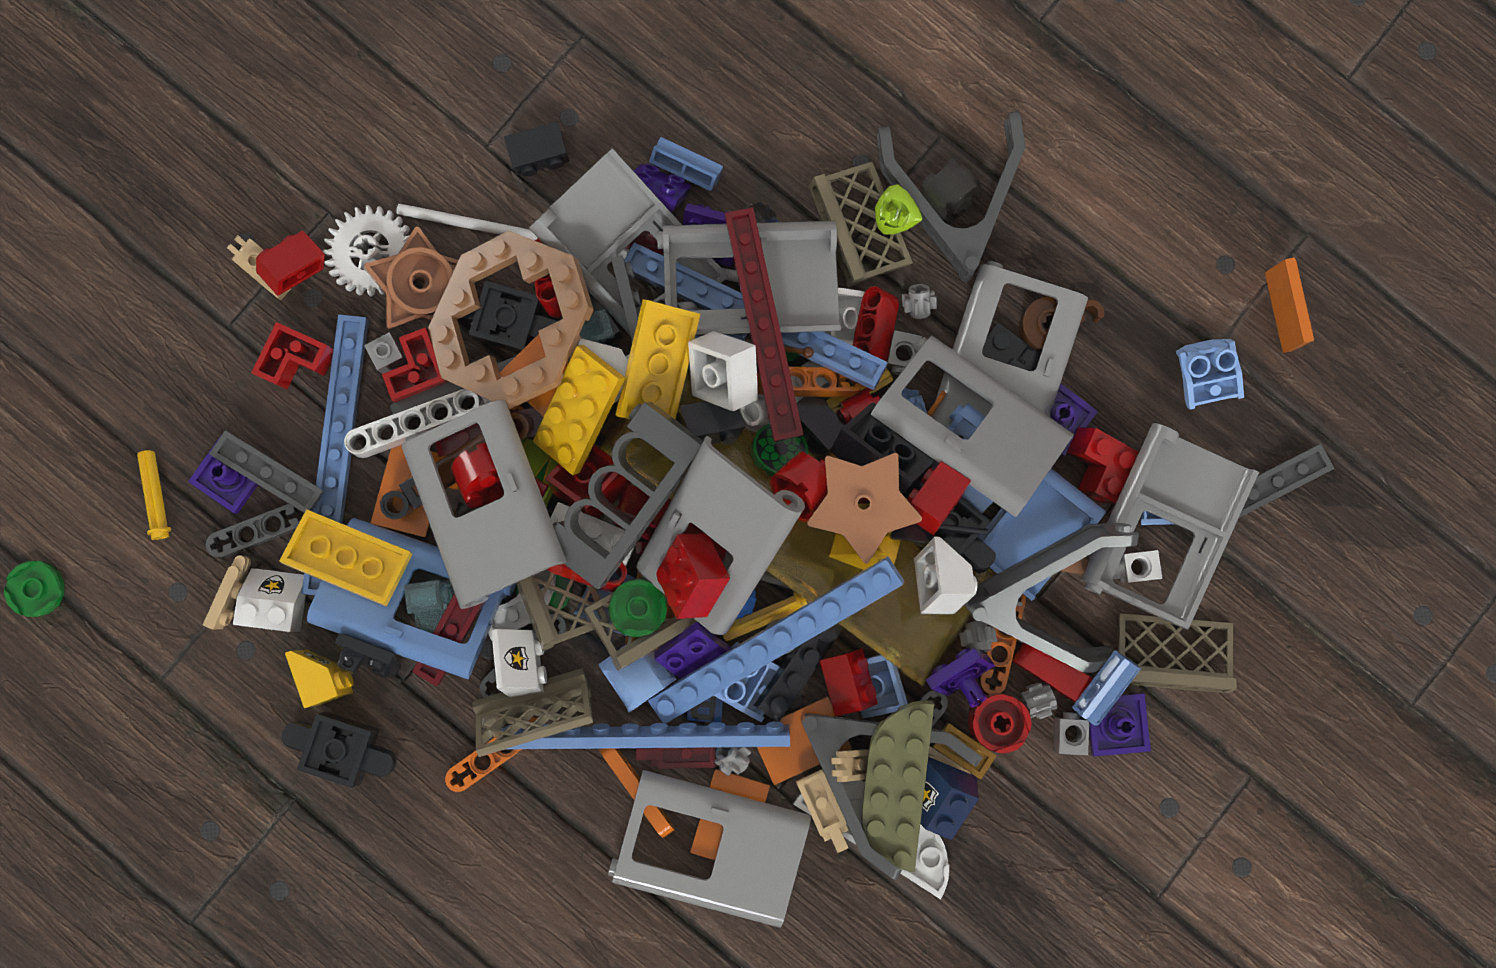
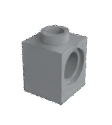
(905, 341)
(386, 353)
(1080, 743)

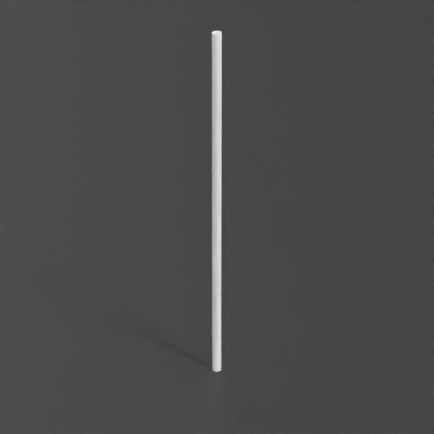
(491, 227)

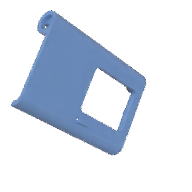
(1047, 517)
(375, 624)

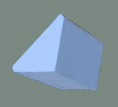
(887, 686)

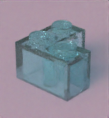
(428, 602)

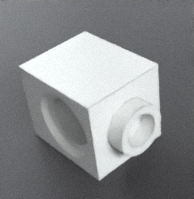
(1150, 566)

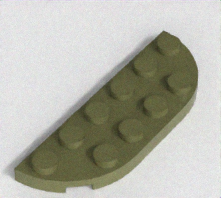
(897, 783)

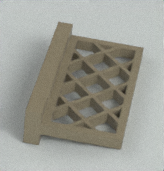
(846, 249)
(539, 610)
(640, 647)
(1180, 677)
(494, 711)

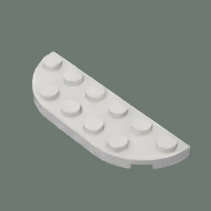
(931, 859)

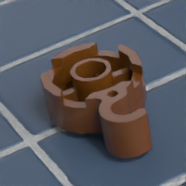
(1043, 309)

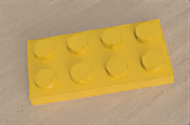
(658, 358)
(578, 409)
(346, 557)

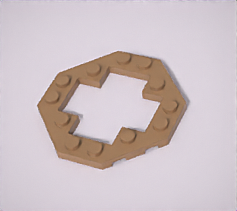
(557, 339)

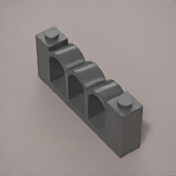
(668, 437)

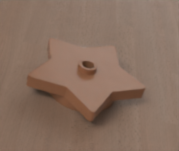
(396, 277)
(887, 507)

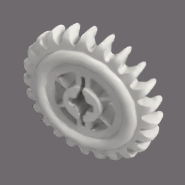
(350, 233)

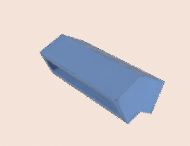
(686, 164)
(1106, 688)

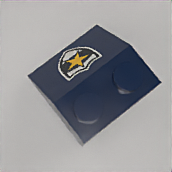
(947, 798)

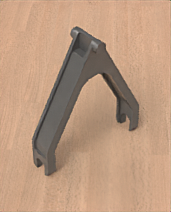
(959, 245)
(999, 595)
(827, 737)

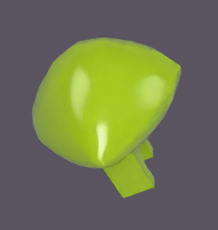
(896, 211)

